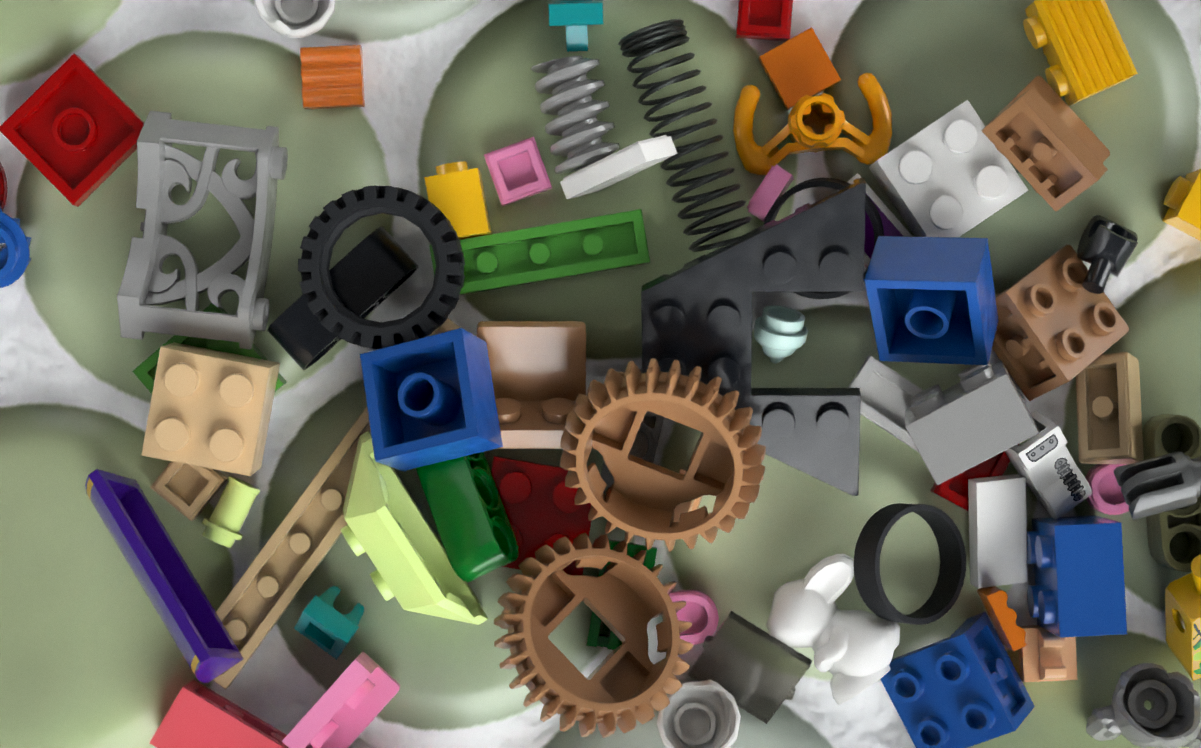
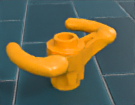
(814, 127)

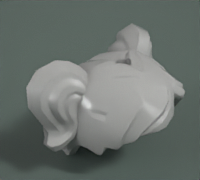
(1170, 722)

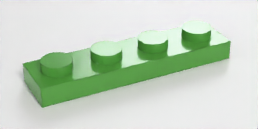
(553, 251)

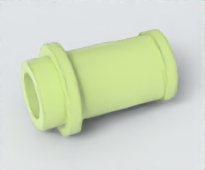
(230, 512)

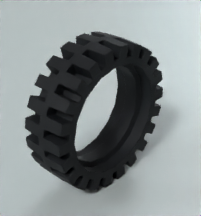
(317, 255)

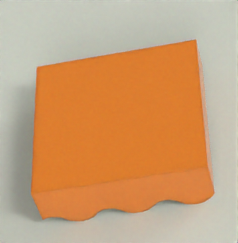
(799, 68)
(332, 77)
(1002, 617)

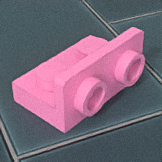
(345, 707)

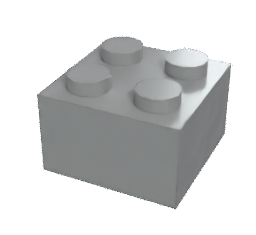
(968, 421)

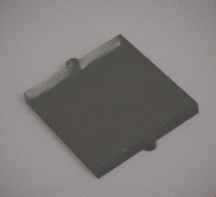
(750, 666)

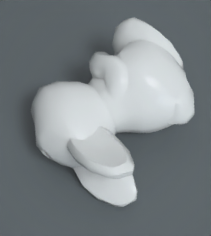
(845, 642)

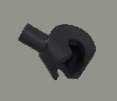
(1107, 249)

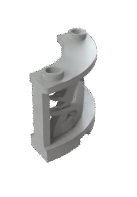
(159, 171)

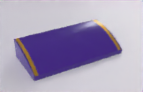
(163, 574)

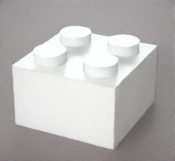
(948, 176)

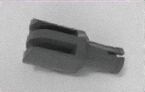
(1160, 484)

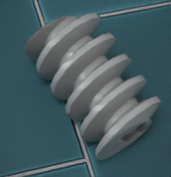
(575, 112)

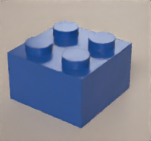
(932, 299)
(431, 400)
(1077, 576)

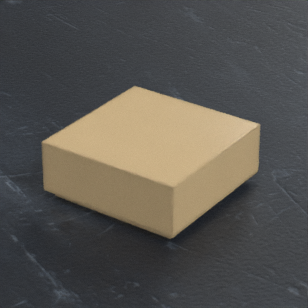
(188, 487)

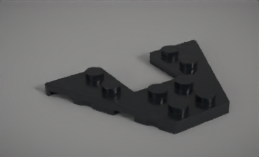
(706, 322)

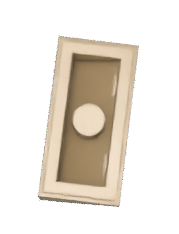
(1110, 411)

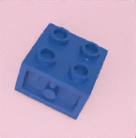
(958, 689)

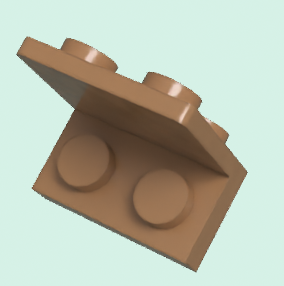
(1048, 144)
(1053, 324)
(535, 378)

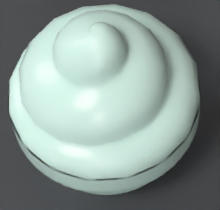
(780, 332)

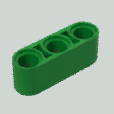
(469, 515)

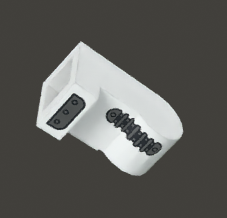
(1050, 468)

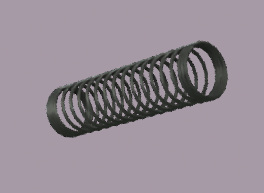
(642, 44)

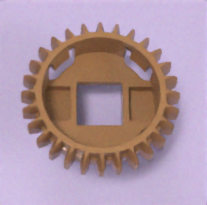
(644, 493)
(625, 599)

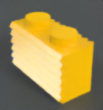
(1079, 46)

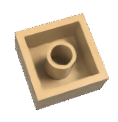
(210, 408)

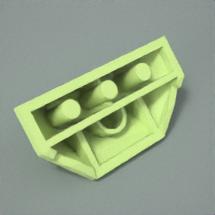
(402, 543)

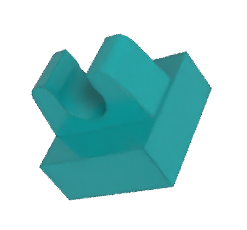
(576, 17)
(326, 625)

